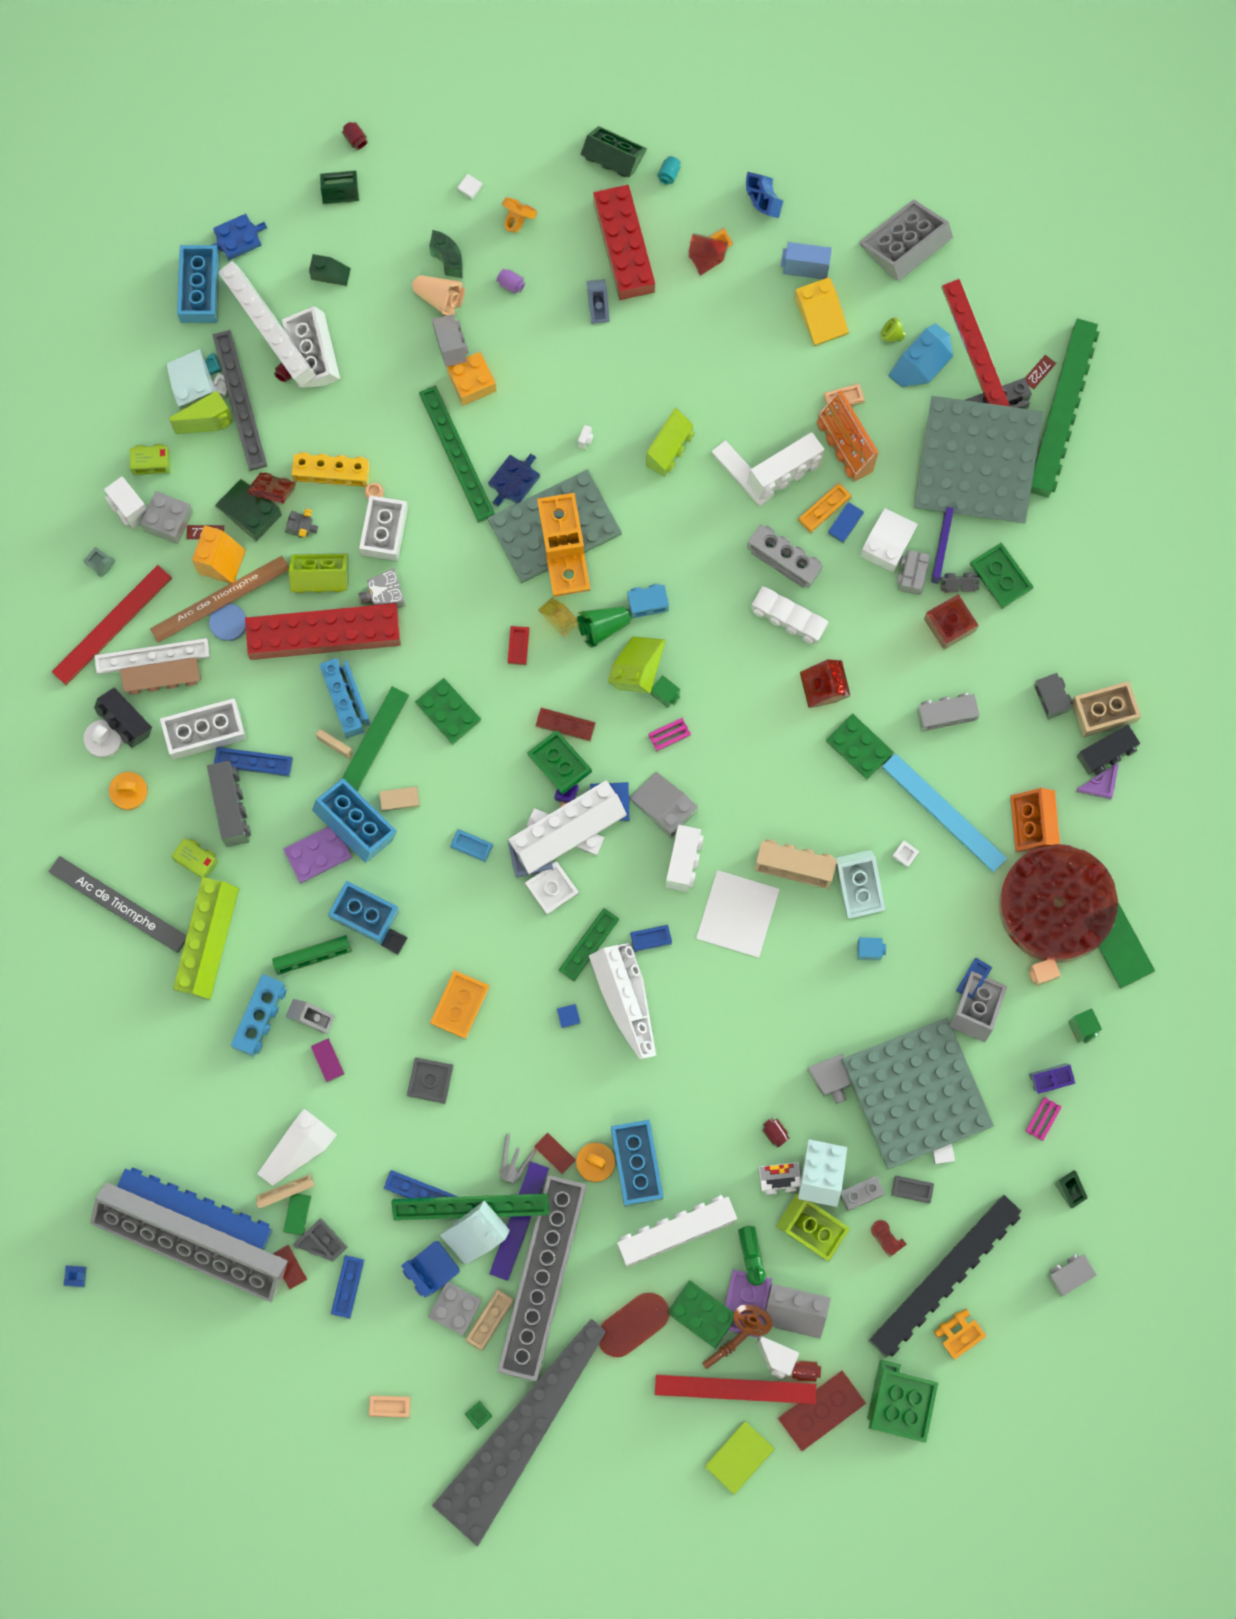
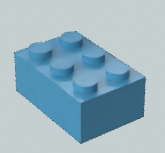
(363, 912)

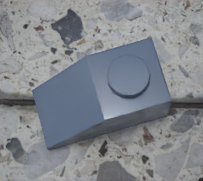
(598, 301)

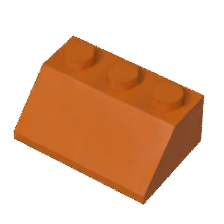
(1034, 819)

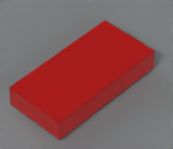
(518, 645)

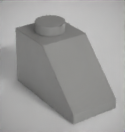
(310, 1016)

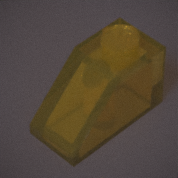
(558, 616)

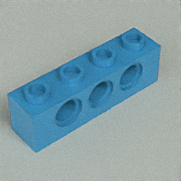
(265, 986)

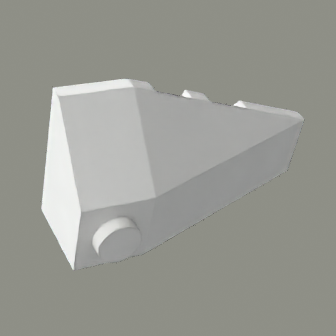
(299, 1145)

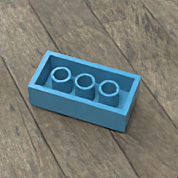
(198, 284)
(354, 820)
(637, 1163)

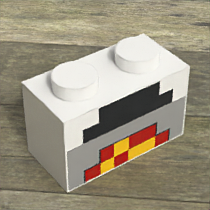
(779, 1177)

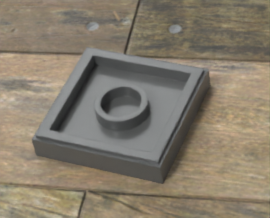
(430, 1080)

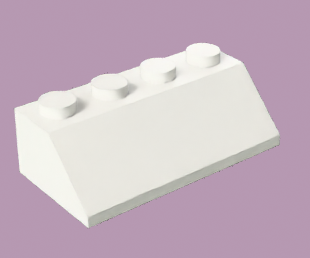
(312, 338)

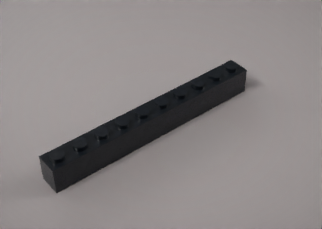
(944, 1276)

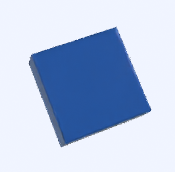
(568, 1016)

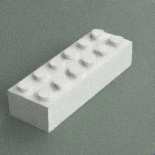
(676, 1231)

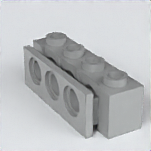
(786, 566)

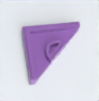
(1102, 784)

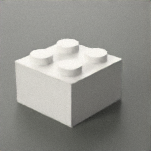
(125, 503)

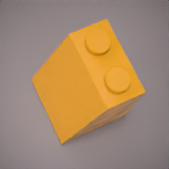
(218, 555)

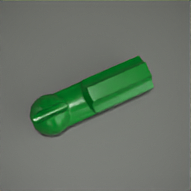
(752, 1256)

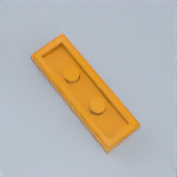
(824, 507)

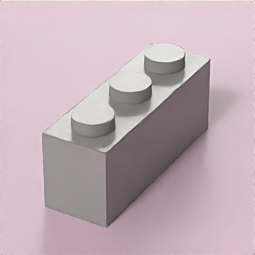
(450, 340)
(948, 712)

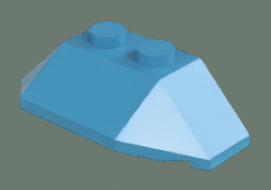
(923, 358)

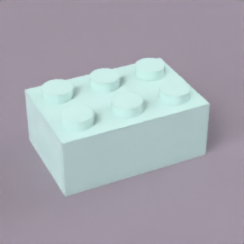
(822, 1173)

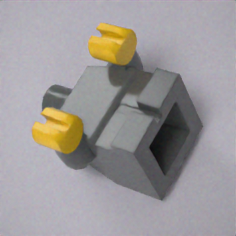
(300, 524)

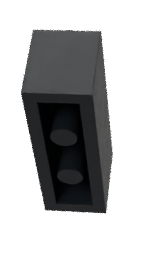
(122, 717)
(1109, 750)

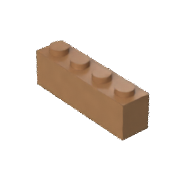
(160, 674)

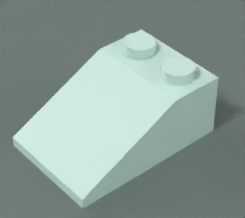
(190, 379)
(860, 884)
(475, 1233)

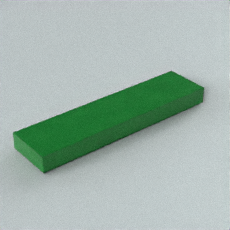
(588, 944)

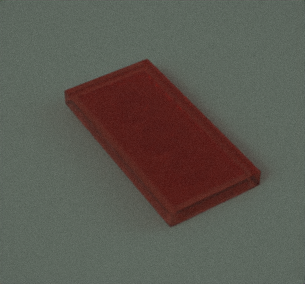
(834, 1403)

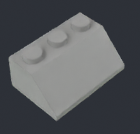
(797, 1310)

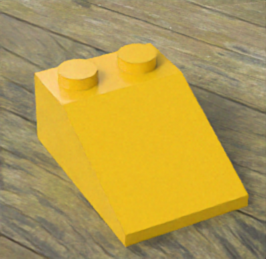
(821, 311)

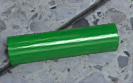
(311, 955)

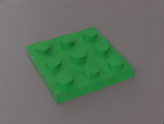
(903, 1405)

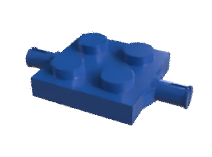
(238, 236)

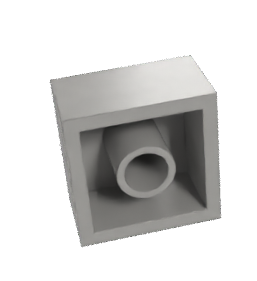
(166, 517)

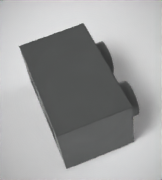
(1053, 696)

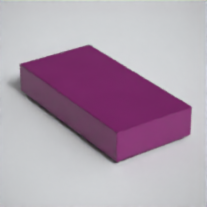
(327, 1060)

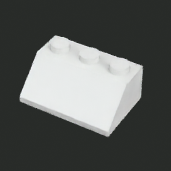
(777, 1357)

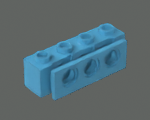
(343, 705)

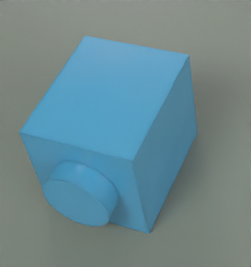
(870, 948)

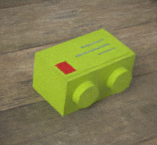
(149, 459)
(194, 858)

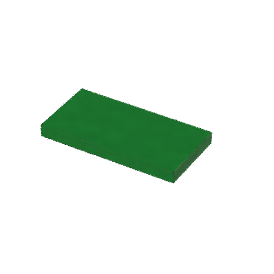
(1125, 953)

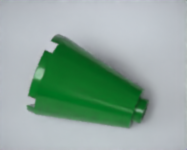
(602, 623)

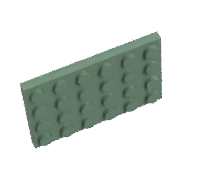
(521, 529)

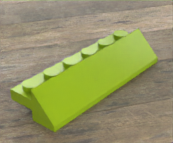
(206, 938)

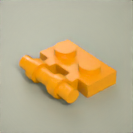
(964, 1338)

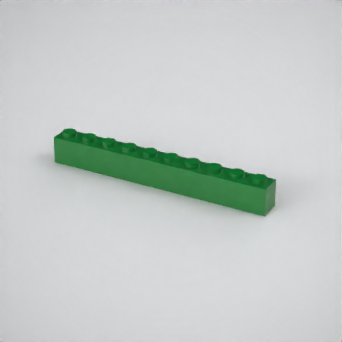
(1063, 406)

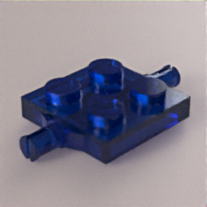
(514, 479)

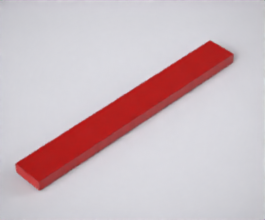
(112, 625)
(735, 1389)

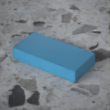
(471, 845)

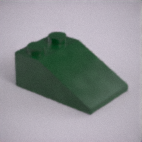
(249, 511)

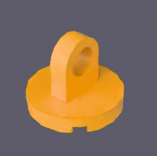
(518, 213)
(128, 790)
(595, 1162)

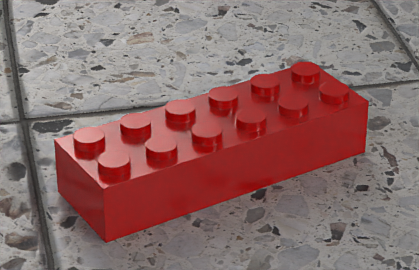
(624, 242)

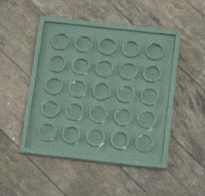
(978, 459)
(917, 1093)

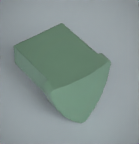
(99, 561)

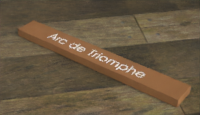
(219, 599)

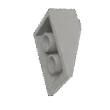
(664, 804)
(978, 1015)

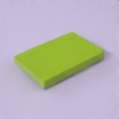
(739, 1457)

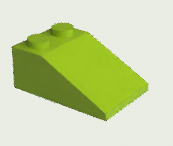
(203, 416)
(637, 665)
(812, 1227)

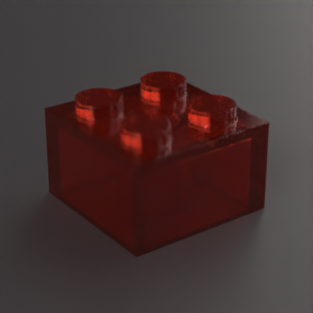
(951, 621)

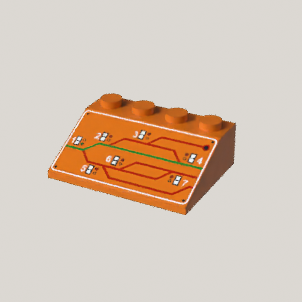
(847, 437)

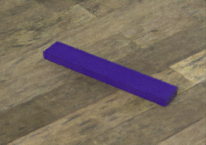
(518, 1225)

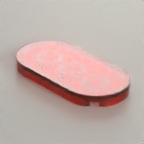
(634, 1324)

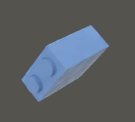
(806, 260)

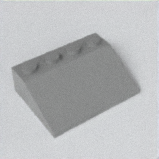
(907, 239)

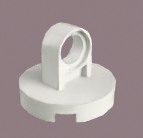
(101, 739)

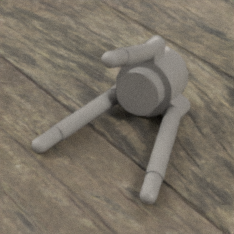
(510, 1172)

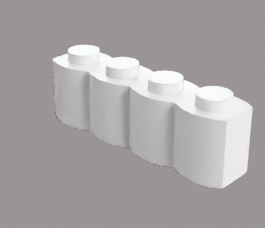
(789, 615)

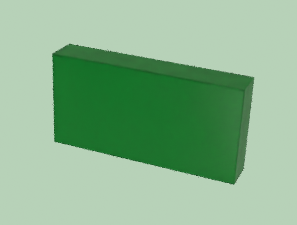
(297, 1214)

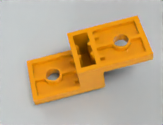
(563, 544)

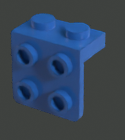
(430, 1269)

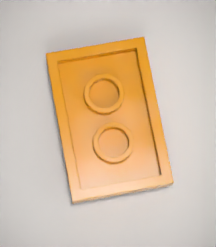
(460, 1004)

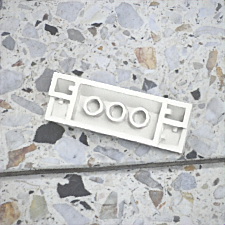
(567, 827)

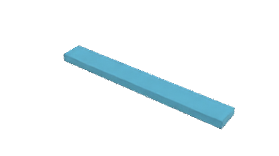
(944, 813)

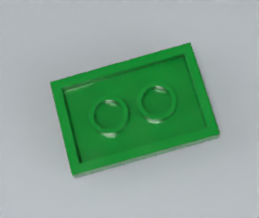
(1001, 575)
(448, 711)
(859, 746)
(559, 762)
(702, 1314)

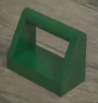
(339, 191)

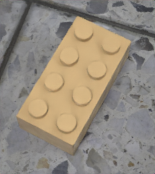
(795, 864)

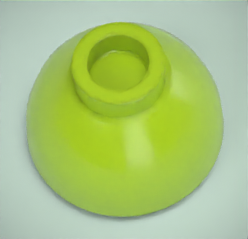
(893, 331)

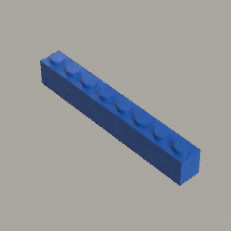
(199, 1210)

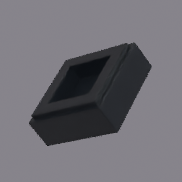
(394, 941)

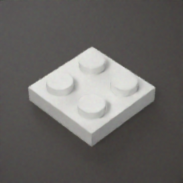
(552, 888)

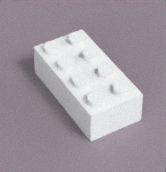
(785, 467)
(203, 729)

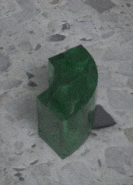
(447, 252)

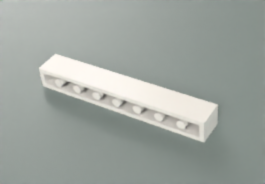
(267, 323)

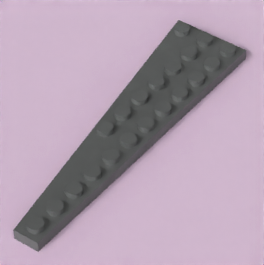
(491, 1474)

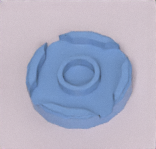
(228, 622)

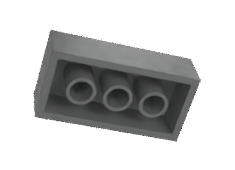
(228, 803)

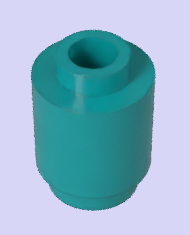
(669, 170)

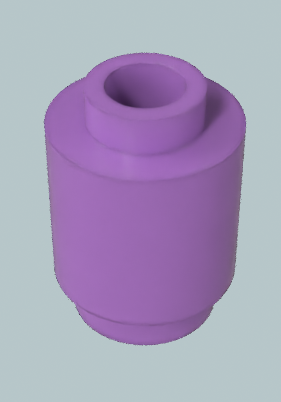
(510, 281)

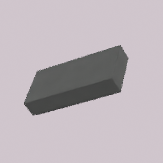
(912, 1189)

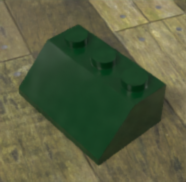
(613, 151)

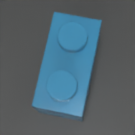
(648, 600)

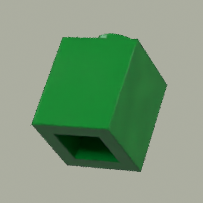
(665, 692)

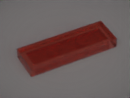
(565, 724)

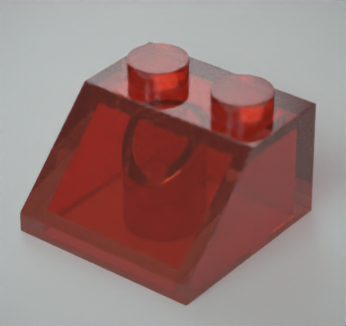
(825, 683)

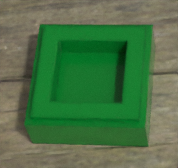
(478, 1415)

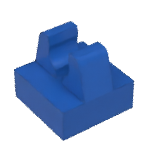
(75, 1276)

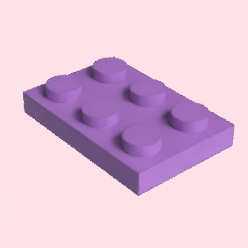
(317, 854)
(744, 1293)

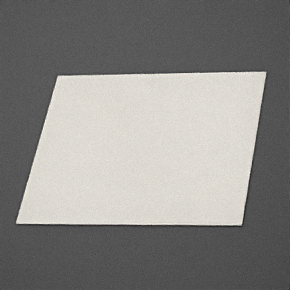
(738, 913)

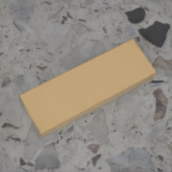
(284, 1191)
(489, 1320)

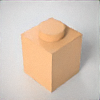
(1044, 972)

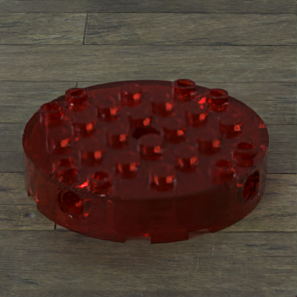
(1051, 930)

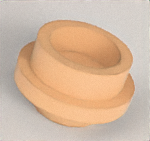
(374, 489)

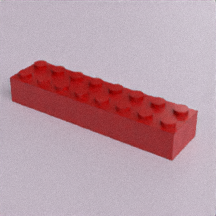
(322, 631)

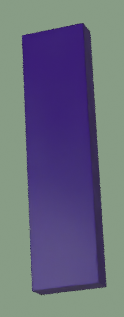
(942, 545)

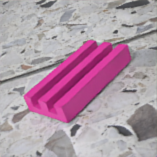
(665, 728)
(1035, 1133)

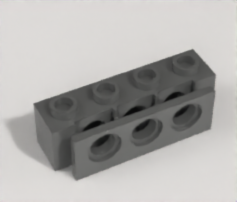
(1017, 394)

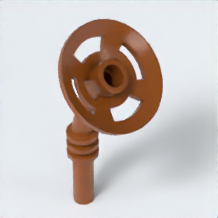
(751, 1326)

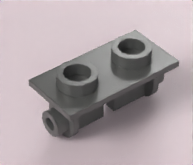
(966, 581)

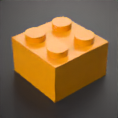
(472, 379)

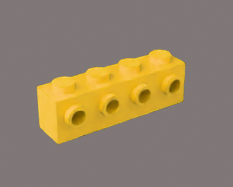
(330, 470)

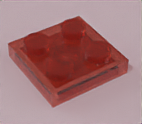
(272, 487)

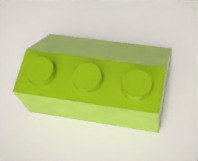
(669, 443)
(318, 572)

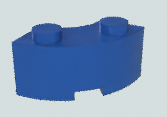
(763, 195)

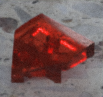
(706, 252)

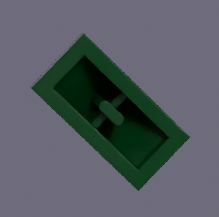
(1071, 1189)

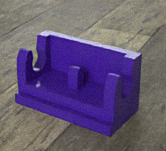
(1052, 1078)

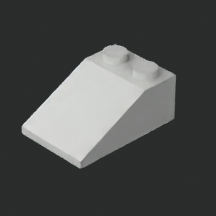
(888, 540)

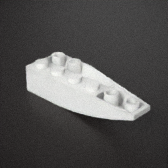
(625, 995)

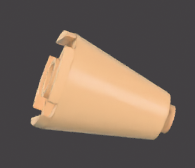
(440, 293)

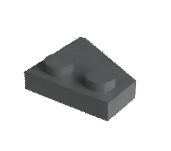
(321, 1241)

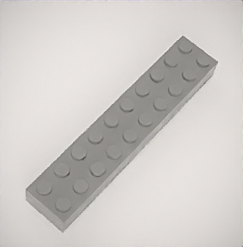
(188, 1242)
(542, 1280)

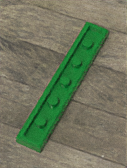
(375, 737)

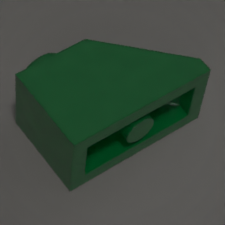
(328, 270)

